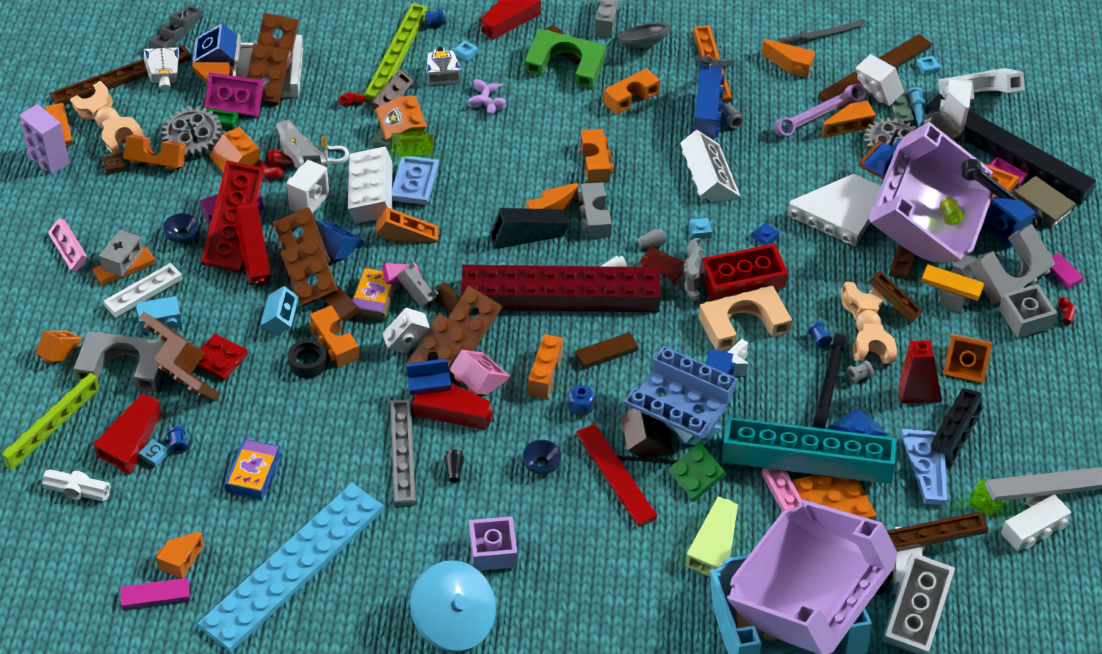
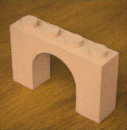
(761, 303)

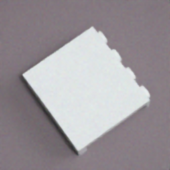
(292, 79)

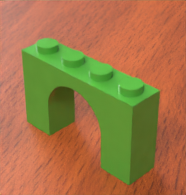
(549, 43)

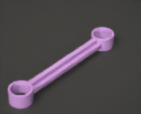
(819, 110)

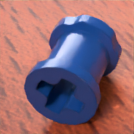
(434, 17)
(819, 334)
(177, 440)

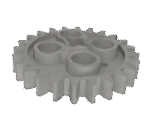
(204, 126)
(885, 132)

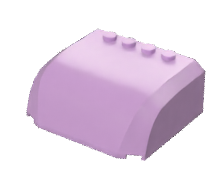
(918, 178)
(812, 575)

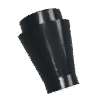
(454, 463)

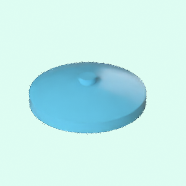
(453, 606)

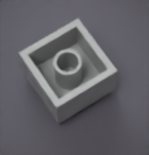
(1027, 311)

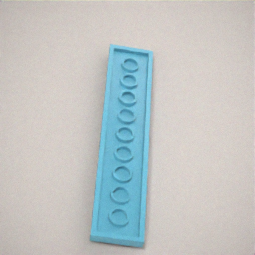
(290, 567)

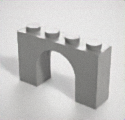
(1033, 258)
(102, 347)

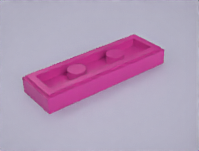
(155, 593)

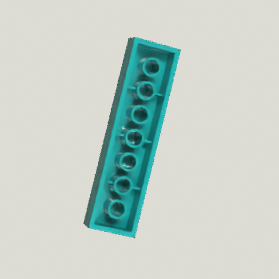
(809, 450)

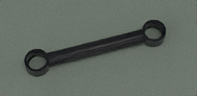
(993, 186)
(829, 381)

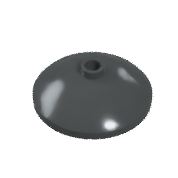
(644, 35)

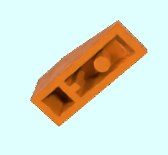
(790, 58)
(850, 119)
(405, 228)

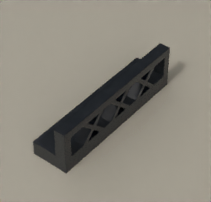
(958, 425)

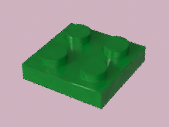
(697, 471)

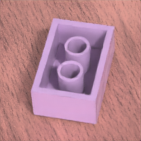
(44, 139)

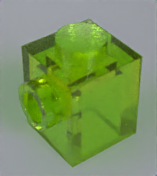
(982, 500)

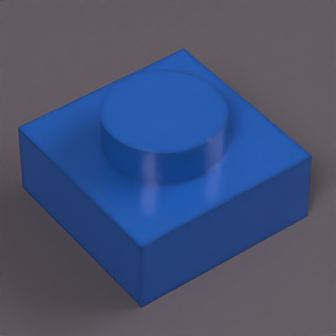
(765, 234)

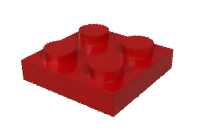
(221, 357)

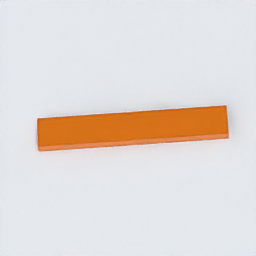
(706, 46)

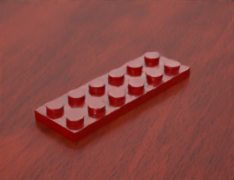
(238, 186)

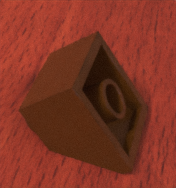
(645, 435)

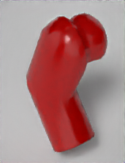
(349, 98)
(1067, 309)

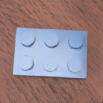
(414, 180)

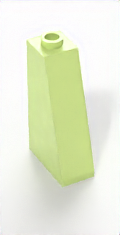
(714, 538)

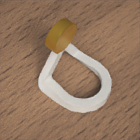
(326, 147)

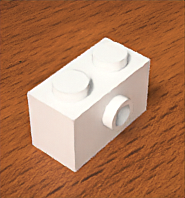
(406, 330)

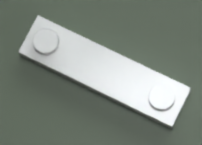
(143, 290)

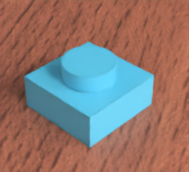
(700, 228)

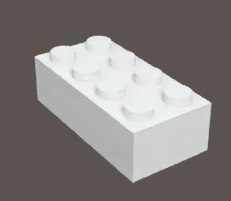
(369, 184)
(918, 604)

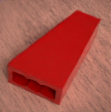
(508, 15)
(252, 243)
(919, 375)
(454, 407)
(129, 434)

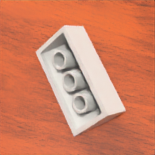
(709, 168)

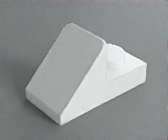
(740, 354)

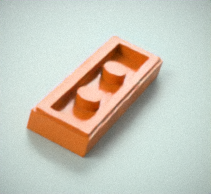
(59, 113)
(143, 261)

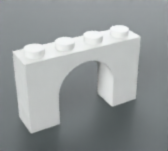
(993, 80)

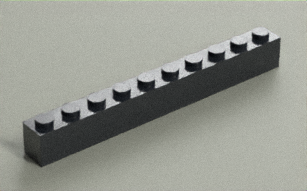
(1023, 155)

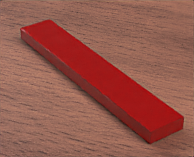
(616, 475)

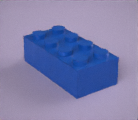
(708, 101)

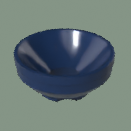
(181, 223)
(542, 450)

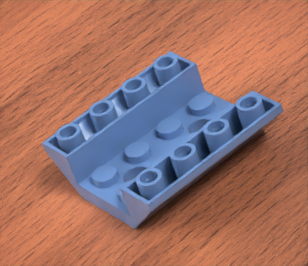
(687, 387)

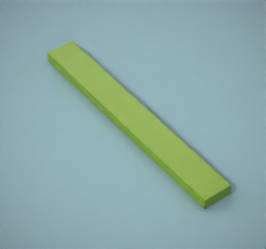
(397, 50)

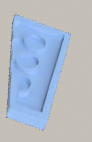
(926, 465)

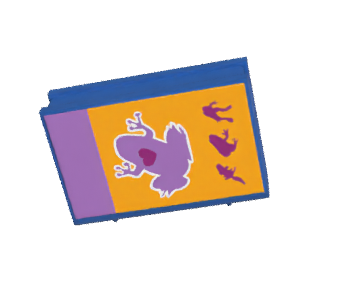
(252, 469)

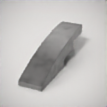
(178, 26)

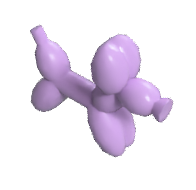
(480, 100)

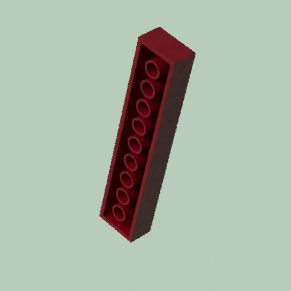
(566, 287)

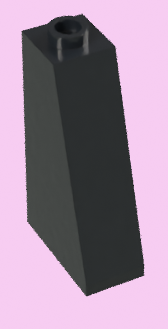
(526, 225)

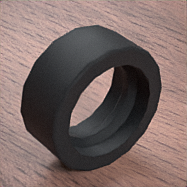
(307, 370)

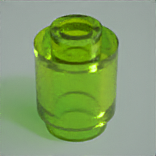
(951, 211)

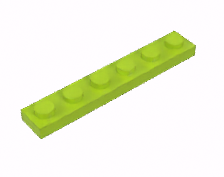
(50, 421)

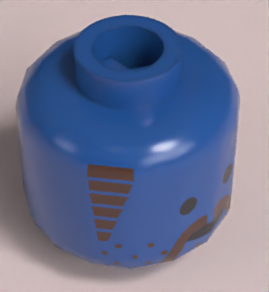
(581, 400)

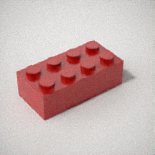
(743, 271)

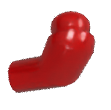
(272, 173)

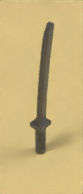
(805, 36)
(707, 61)

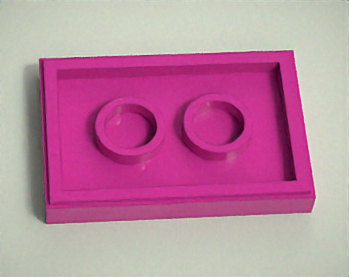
(234, 94)

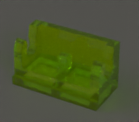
(412, 143)

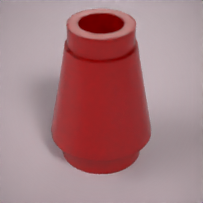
(277, 159)

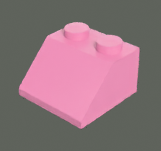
(478, 372)

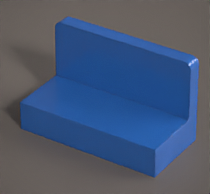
(881, 158)
(428, 376)

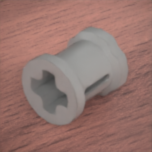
(869, 373)

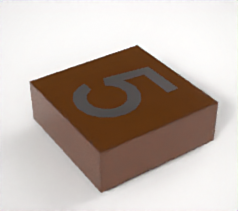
(113, 163)

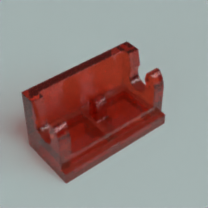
(667, 264)

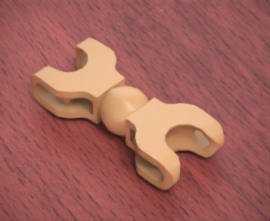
(99, 109)
(871, 332)

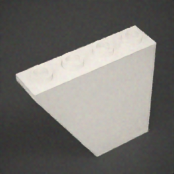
(838, 208)

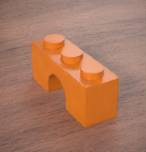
(641, 83)
(138, 149)
(597, 163)
(340, 348)
(543, 369)

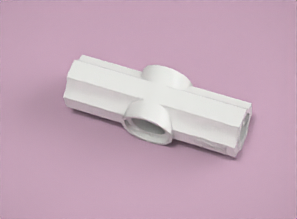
(76, 485)

